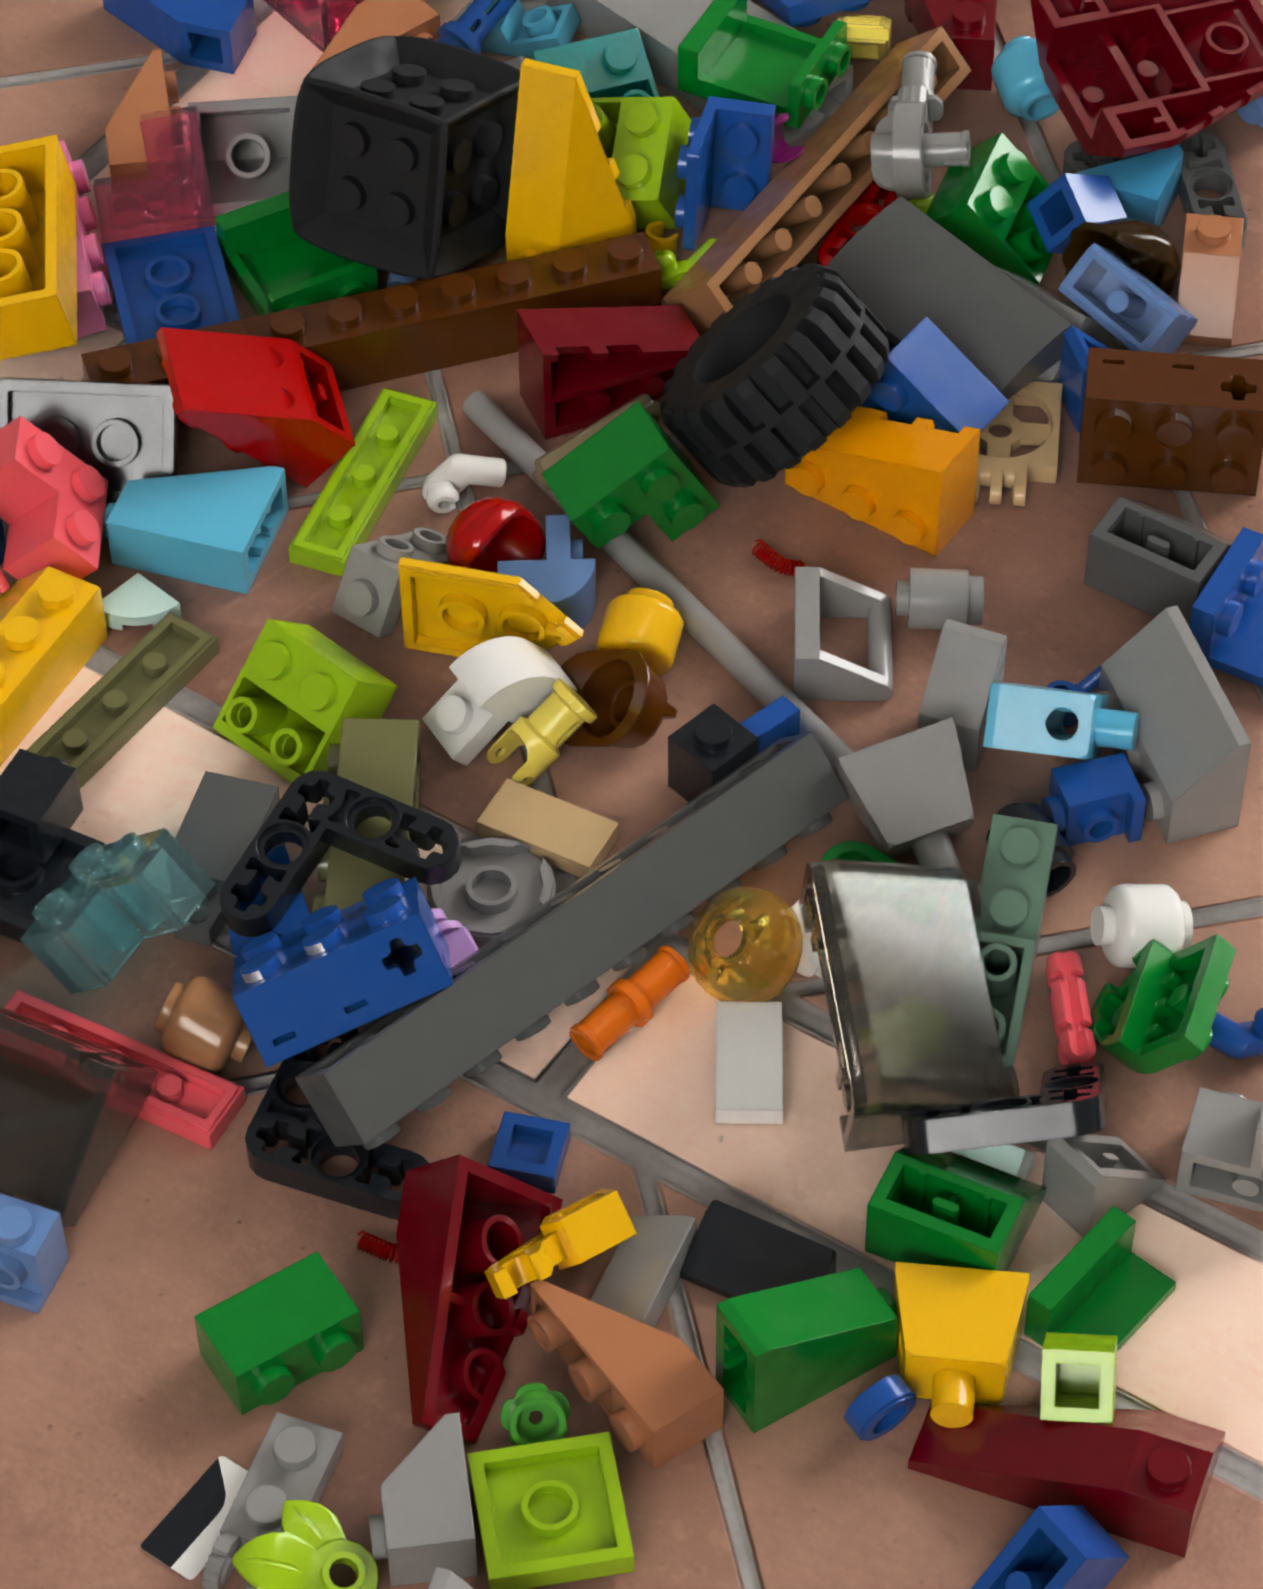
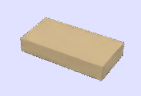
(551, 827)

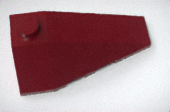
(457, 1333)
(1133, 1476)

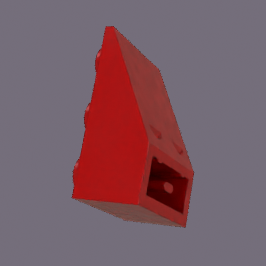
(258, 398)

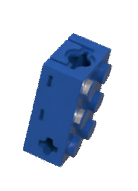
(340, 970)

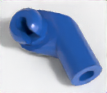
(1238, 1039)

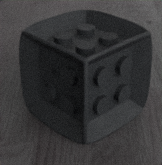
(404, 155)

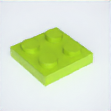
(550, 1512)

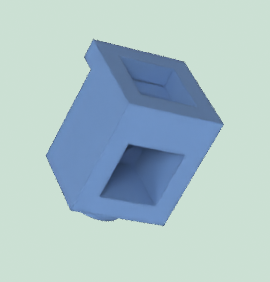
(30, 1253)

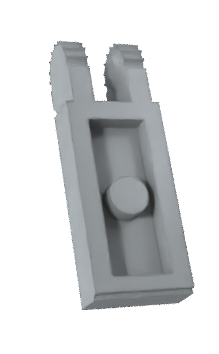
(289, 1465)

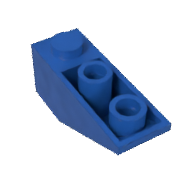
(193, 31)

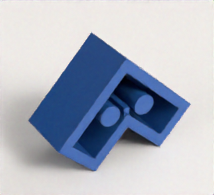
(934, 382)

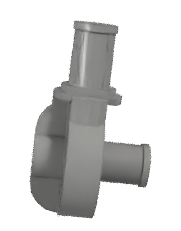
(903, 141)

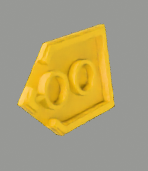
(459, 607)

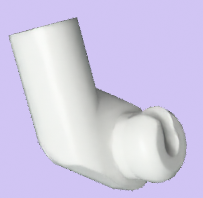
(453, 475)

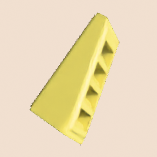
(868, 35)

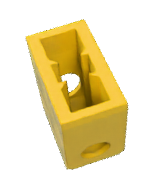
(958, 1335)

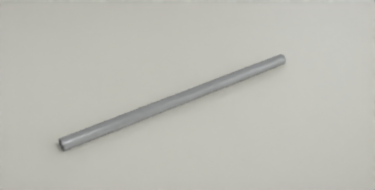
(653, 575)

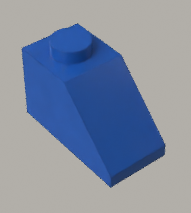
(1056, 1551)

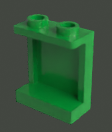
(760, 60)
(279, 267)

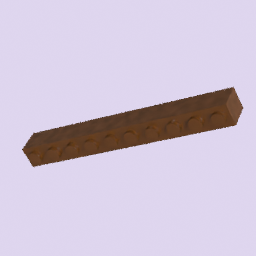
(428, 320)

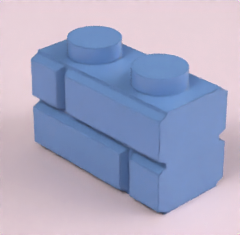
(1126, 302)

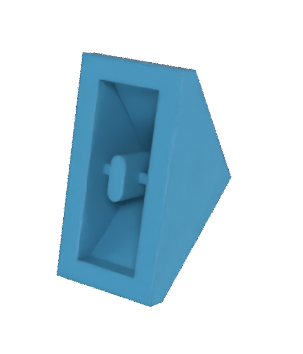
(1145, 182)

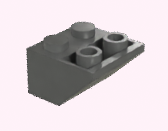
(1151, 557)

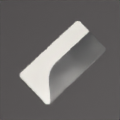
(192, 1526)

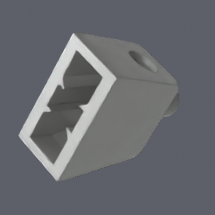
(911, 793)

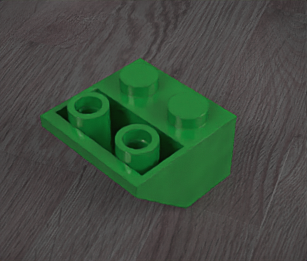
(989, 207)
(949, 1212)

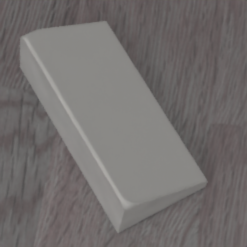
(647, 1267)

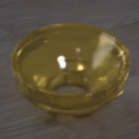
(767, 950)

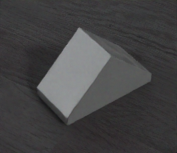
(1091, 1176)

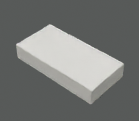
(749, 1063)

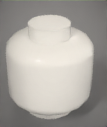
(1137, 915)

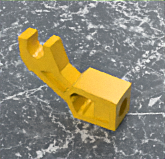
(565, 1241)

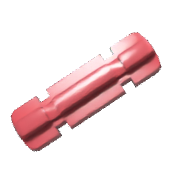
(1070, 1008)

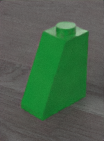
(801, 1342)

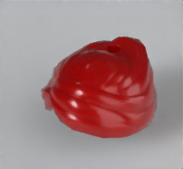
(494, 532)

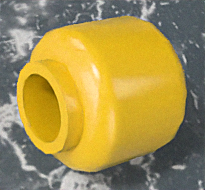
(645, 624)

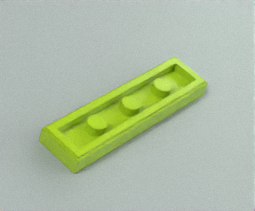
(363, 481)

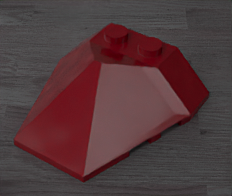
(1148, 69)

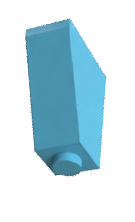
(199, 525)

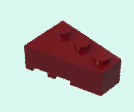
(969, 26)
(596, 359)

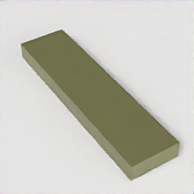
(128, 696)

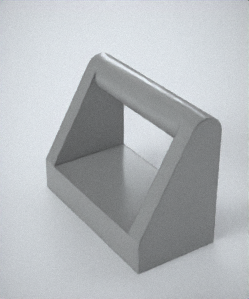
(826, 676)

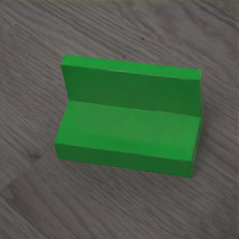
(1098, 1286)

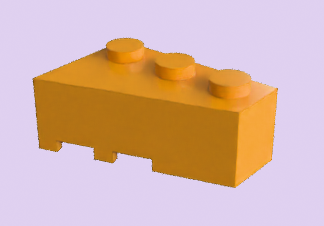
(895, 476)

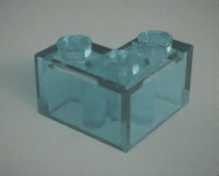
(112, 904)

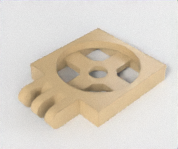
(1002, 471)

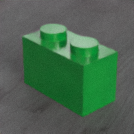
(280, 1333)

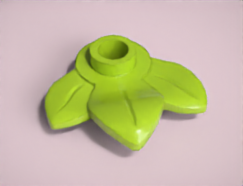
(304, 1552)

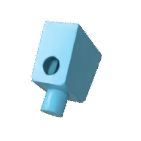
(1032, 722)

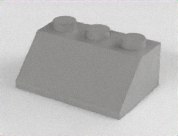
(1189, 739)

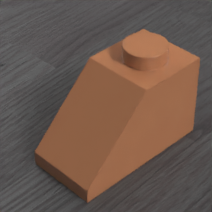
(1210, 276)

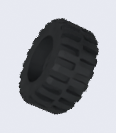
(775, 376)

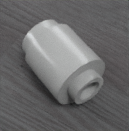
(939, 595)

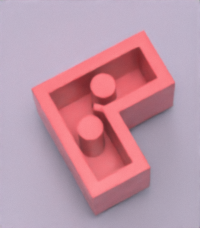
(50, 504)

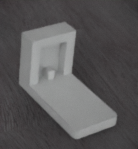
(371, 583)

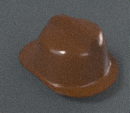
(622, 693)

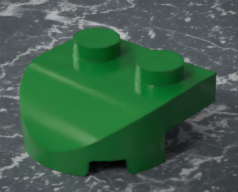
(1164, 1005)

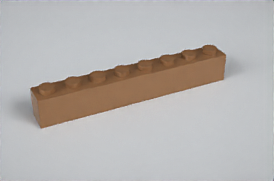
(807, 191)

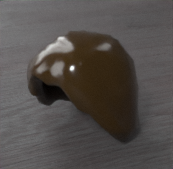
(1136, 241)

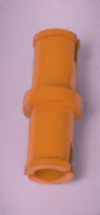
(629, 1003)

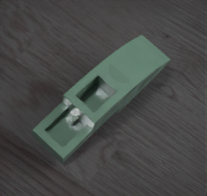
(1012, 918)

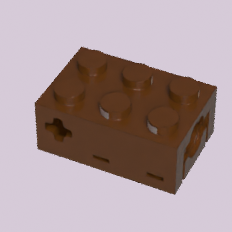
(1171, 421)

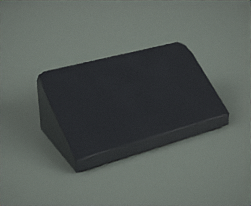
(746, 1254)

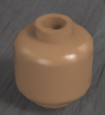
(203, 1025)

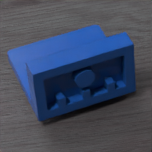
(724, 161)
(1230, 611)

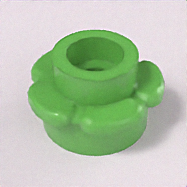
(530, 1398)

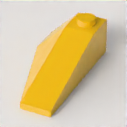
(560, 176)

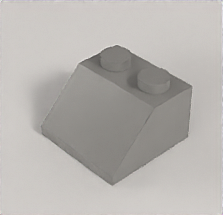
(246, 148)

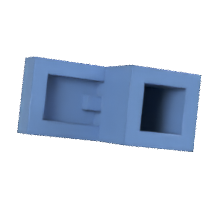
(565, 576)

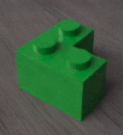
(629, 473)

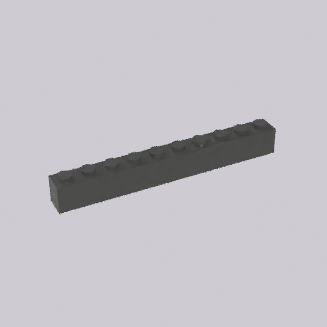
(571, 941)

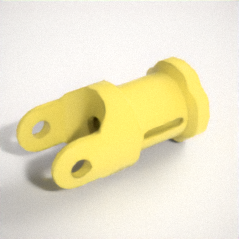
(543, 732)

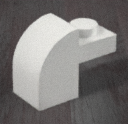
(494, 686)

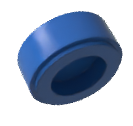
(880, 1407)

